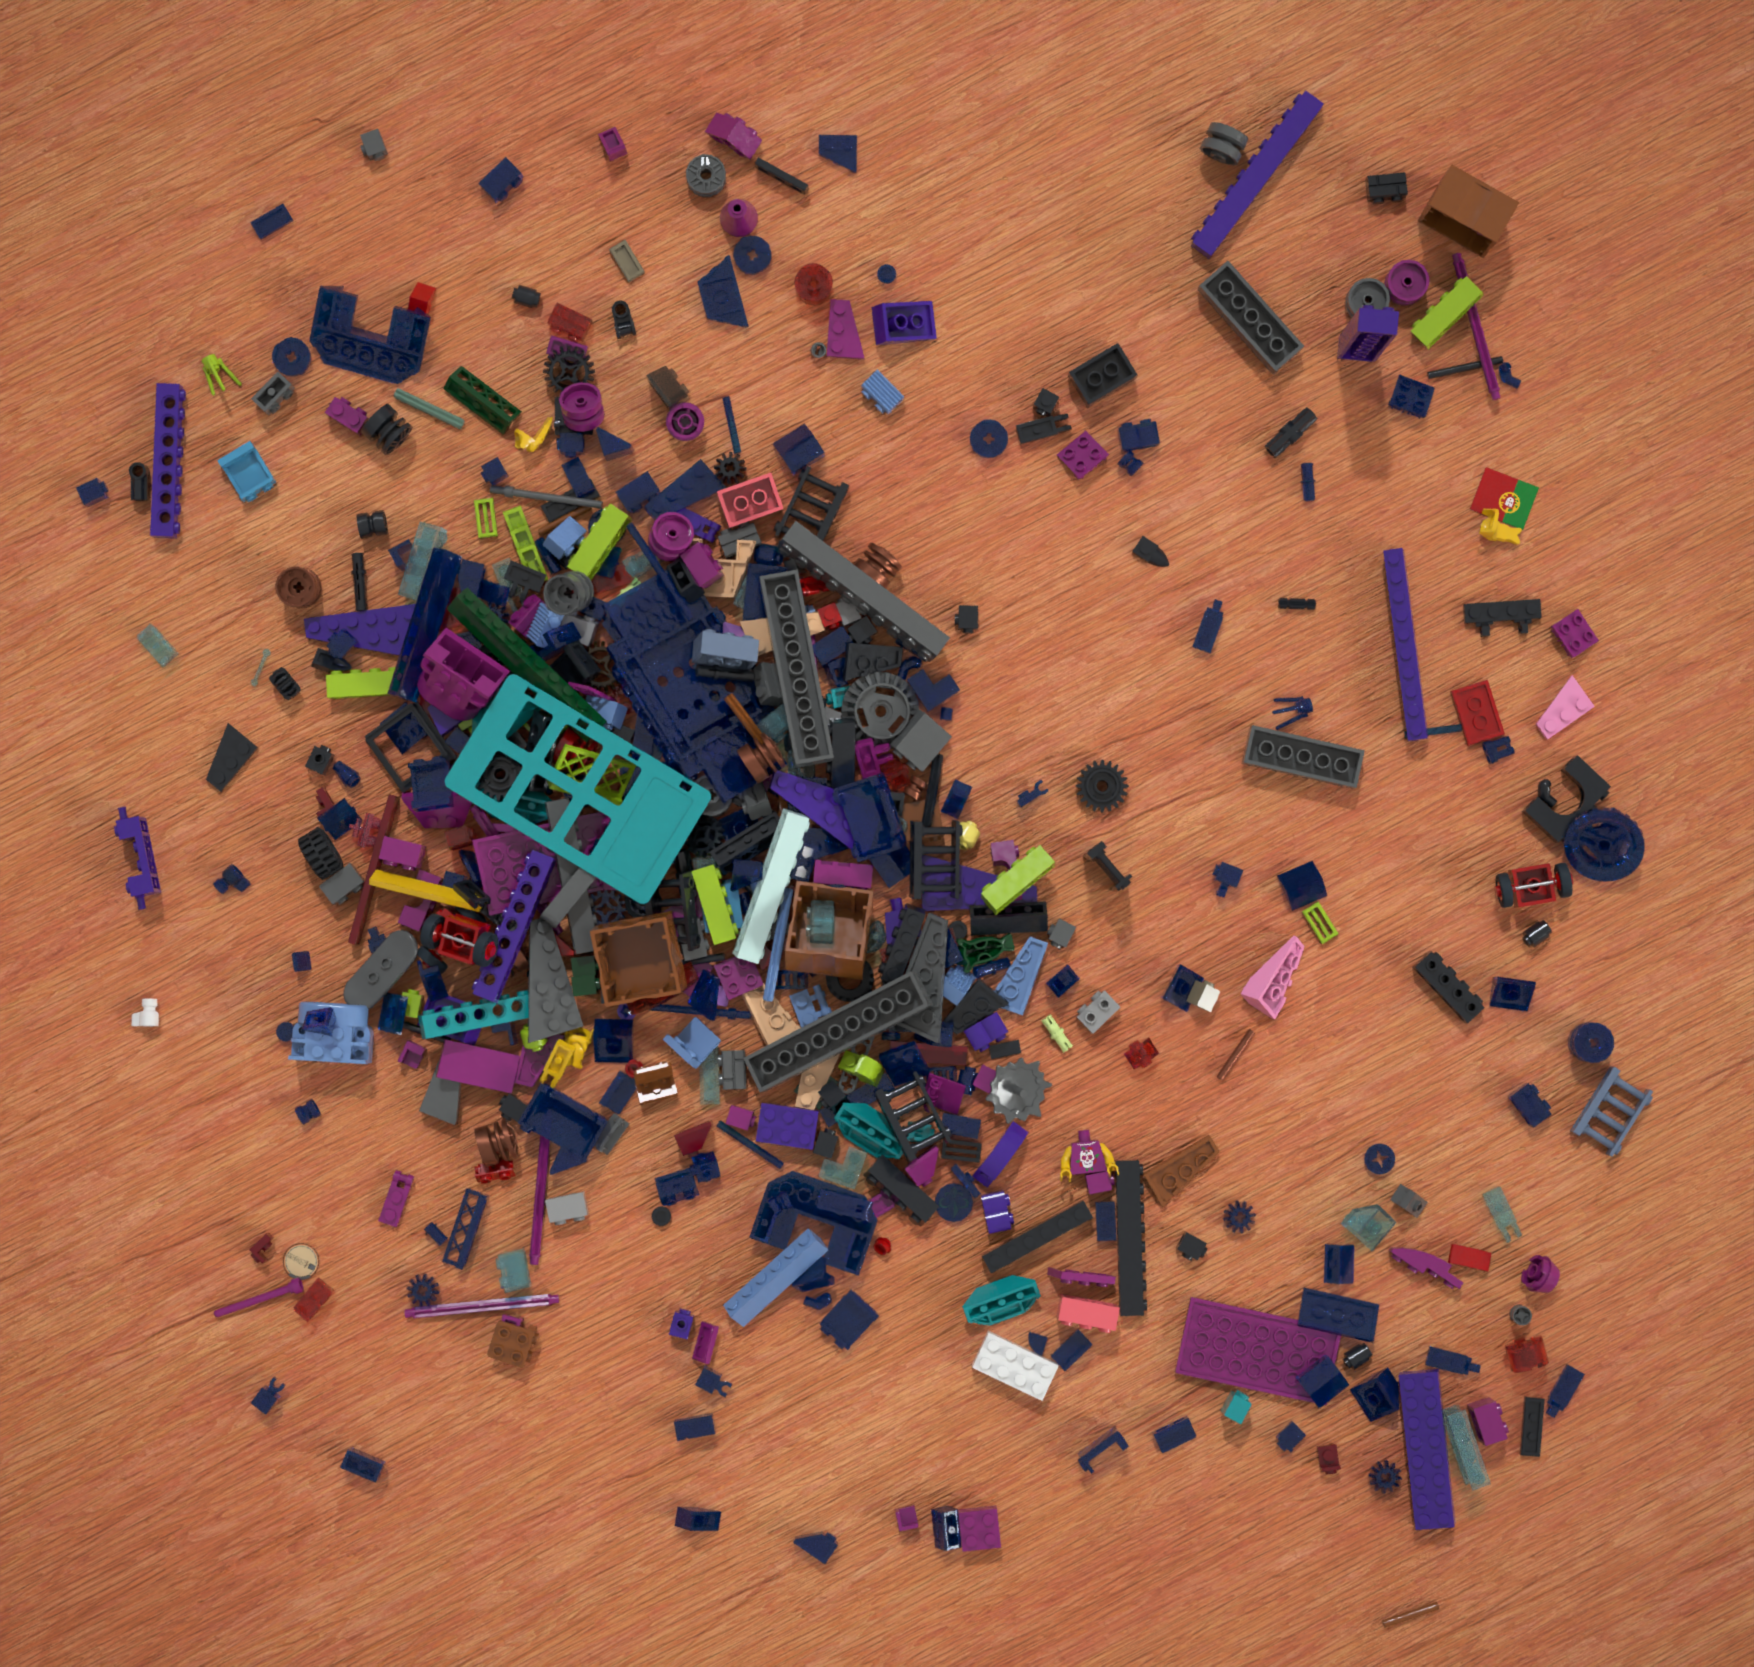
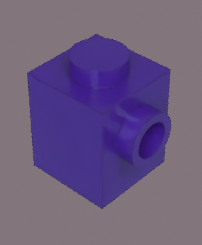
(681, 1323)

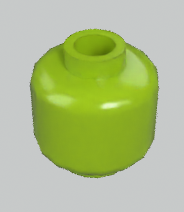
(534, 1046)

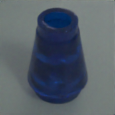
(346, 774)

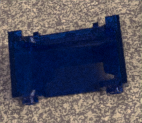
(871, 816)
(563, 1121)

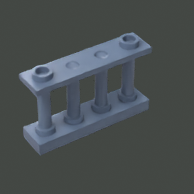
(1592, 1110)

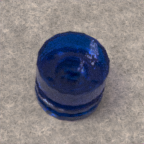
(1580, 1046)

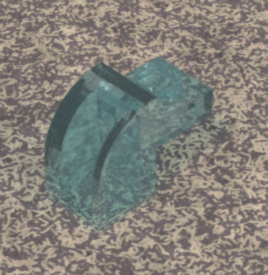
(638, 564)

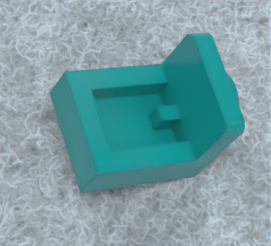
(835, 696)

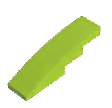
(523, 539)

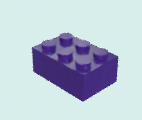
(787, 1126)

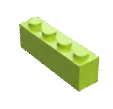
(1446, 312)
(600, 541)
(359, 684)
(1018, 879)
(714, 904)

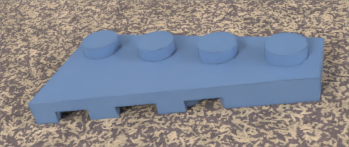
(1021, 976)

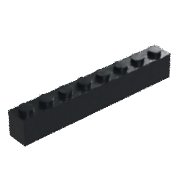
(1129, 1238)

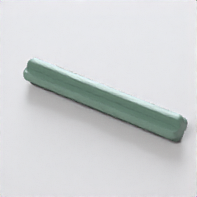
(429, 408)

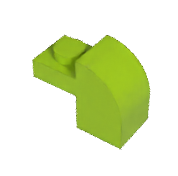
(863, 1067)

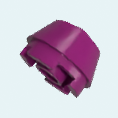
(685, 421)
(1540, 1275)

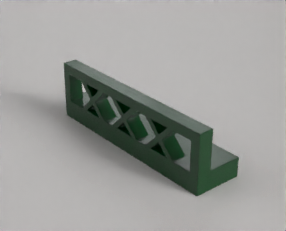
(479, 401)

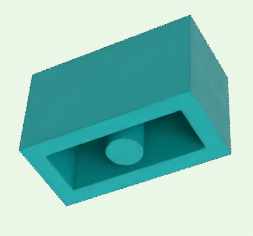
(1236, 1406)

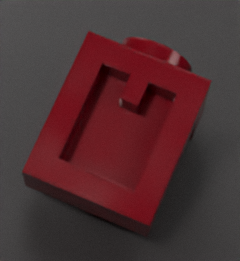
(324, 799)
(263, 1244)
(1328, 1458)

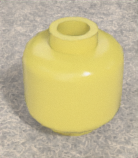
(969, 836)

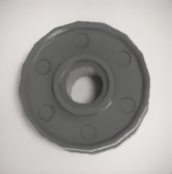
(700, 165)

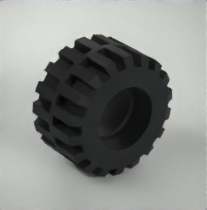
(320, 853)
(850, 995)

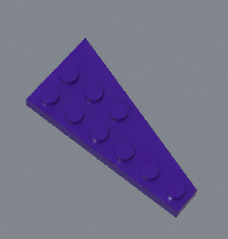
(375, 629)
(814, 802)
(972, 884)

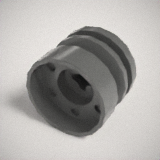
(559, 593)

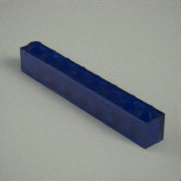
(424, 622)

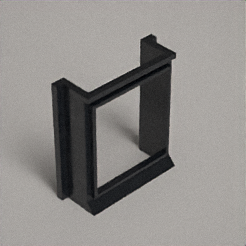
(428, 726)

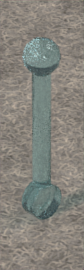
(266, 652)

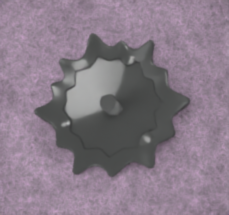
(1018, 1090)

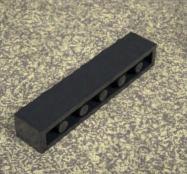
(1037, 1236)

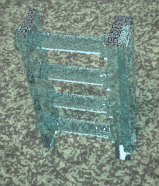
(1465, 1447)

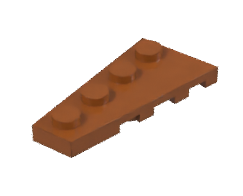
(1172, 1174)

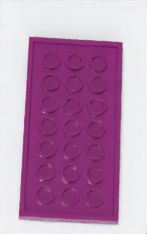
(503, 857)
(1250, 1348)

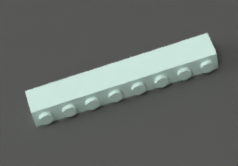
(769, 891)

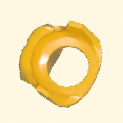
(524, 441)
(1495, 531)
(581, 1044)

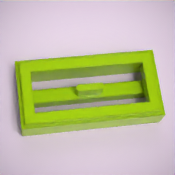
(493, 518)
(1313, 926)

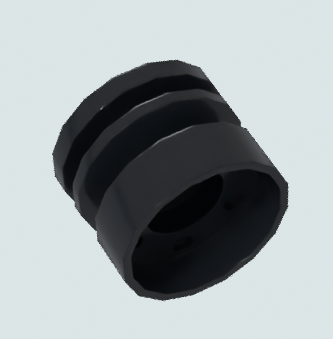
(383, 426)

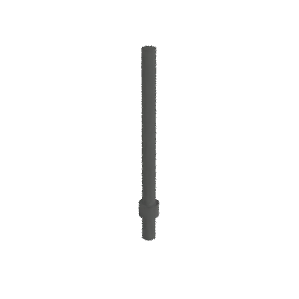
(510, 491)

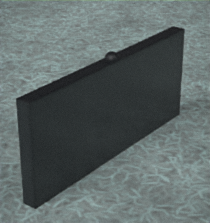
(1004, 1049)

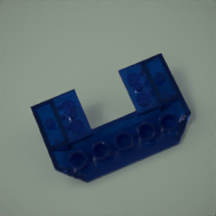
(363, 351)
(850, 1235)

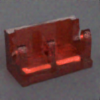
(313, 1299)

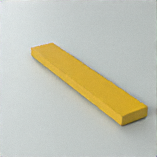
(419, 889)

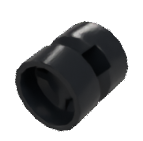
(372, 524)

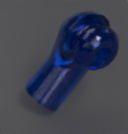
(906, 665)
(818, 1303)

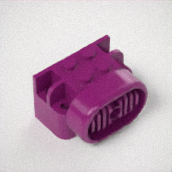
(459, 677)

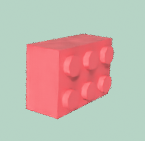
(749, 500)
(1087, 1313)

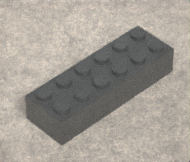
(1250, 317)
(1303, 757)

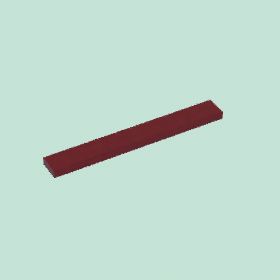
(375, 863)

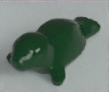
(982, 950)

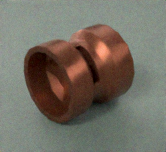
(915, 788)

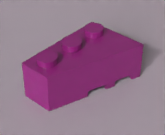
(843, 873)

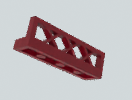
(936, 1054)

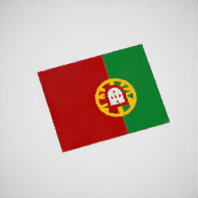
(1508, 494)

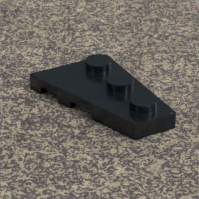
(230, 757)
(974, 1006)

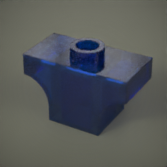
(956, 799)

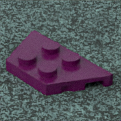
(441, 818)

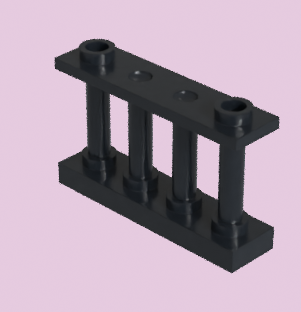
(830, 509)
(918, 850)
(1098, 854)
(654, 906)
(893, 1115)

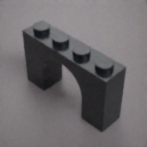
(1591, 788)

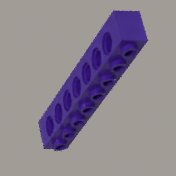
(165, 393)
(523, 919)

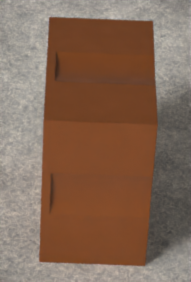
(1468, 211)
(850, 934)
(638, 958)

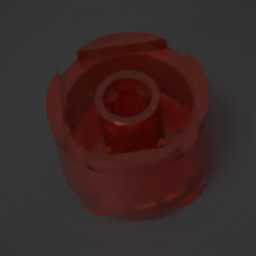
(803, 282)
(1526, 1354)

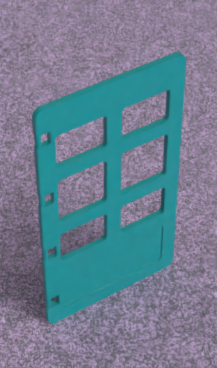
(642, 830)

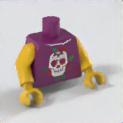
(1086, 1157)

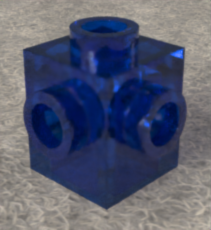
(705, 1167)

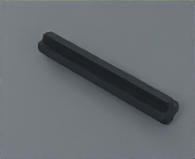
(932, 790)

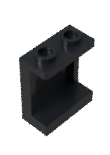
(575, 664)

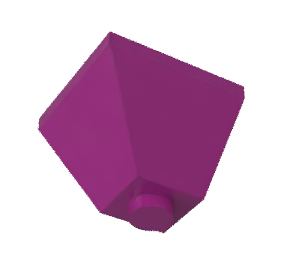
(923, 1167)

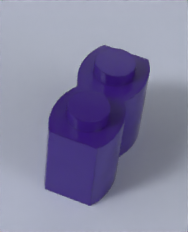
(986, 1031)
(996, 1211)

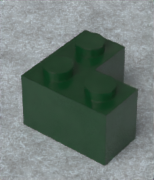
(585, 976)

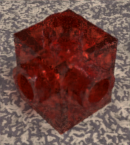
(896, 773)
(1138, 1056)

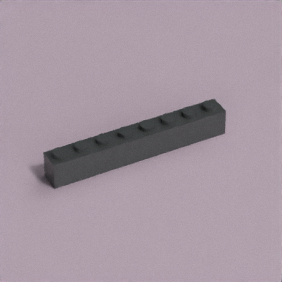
(580, 915)

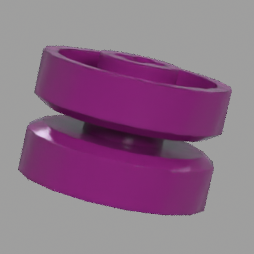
(1407, 271)
(581, 407)
(670, 536)

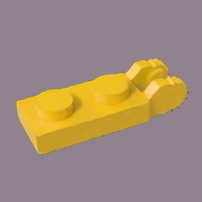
(557, 1061)

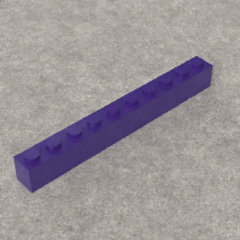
(1257, 174)
(1405, 644)

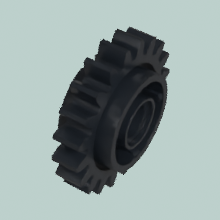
(1110, 777)
(495, 786)

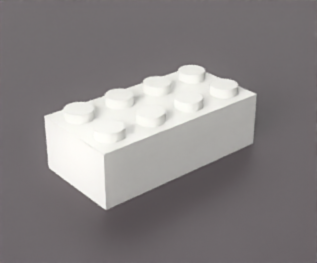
(1015, 1365)

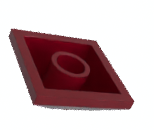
(693, 1138)

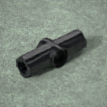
(1290, 432)

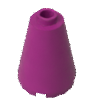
(738, 217)

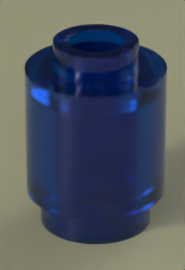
(966, 1078)

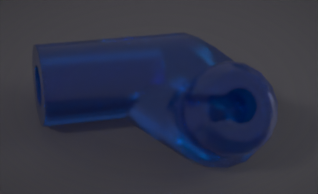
(1506, 376)

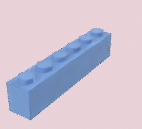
(775, 1277)

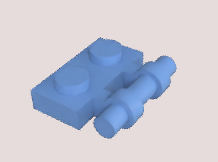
(804, 1007)

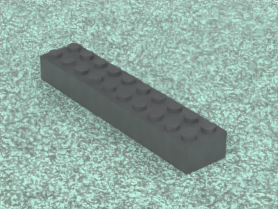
(862, 592)
(796, 668)
(838, 1031)

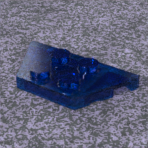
(722, 295)

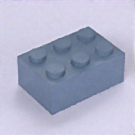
(725, 650)

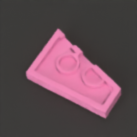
(1566, 707)

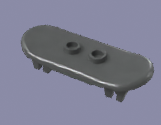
(381, 970)

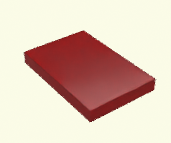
(1477, 712)

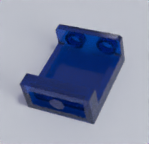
(557, 640)
(429, 784)
(848, 1319)
(1099, 1446)

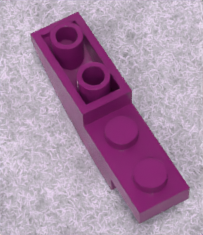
(1421, 1260)

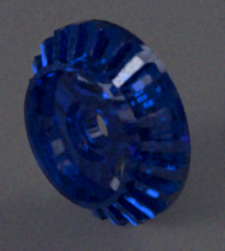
(1607, 864)

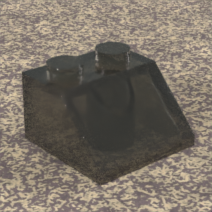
(667, 387)

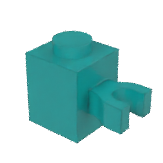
(921, 1133)

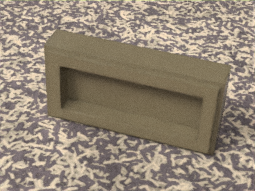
(627, 261)

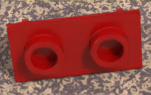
(812, 586)
(503, 1171)

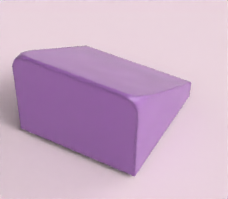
(737, 630)
(722, 998)

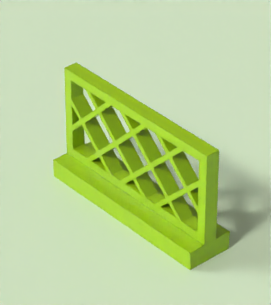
(611, 795)

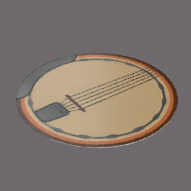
(301, 1261)

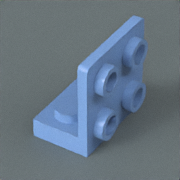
(694, 1042)

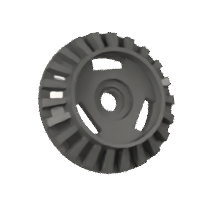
(862, 695)

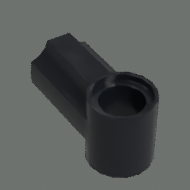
(139, 484)

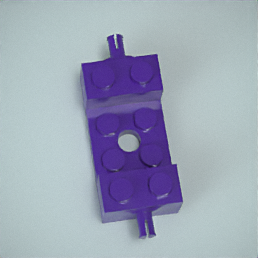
(137, 829)

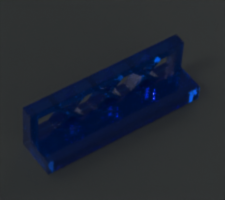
(470, 1233)

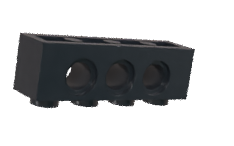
(539, 724)

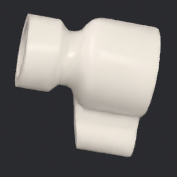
(147, 1017)

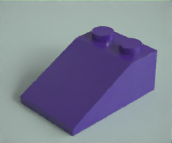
(903, 322)
(469, 1037)

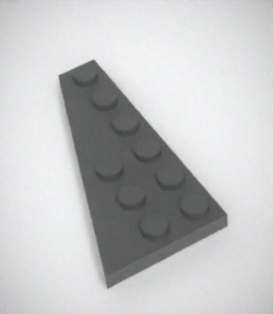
(929, 963)
(549, 990)

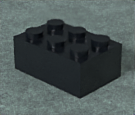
(1102, 375)

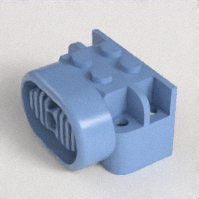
(349, 1042)

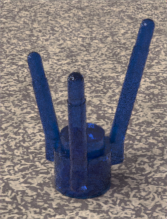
(1302, 706)

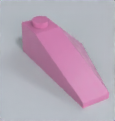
(1268, 985)

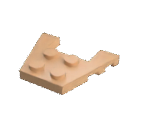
(732, 569)

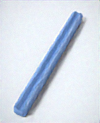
(777, 945)

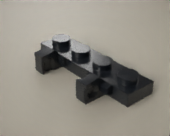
(1517, 611)

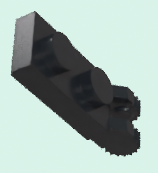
(1041, 428)

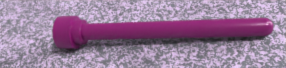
(294, 1286)

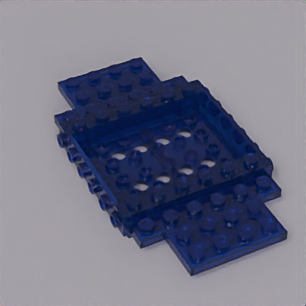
(651, 645)

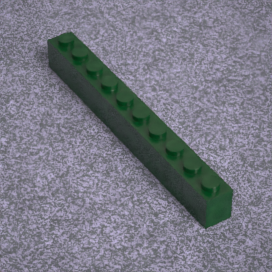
(518, 655)

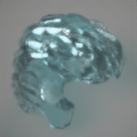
(876, 937)

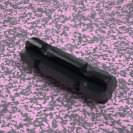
(1296, 603)

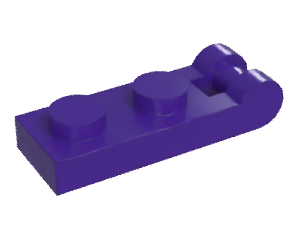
(699, 523)

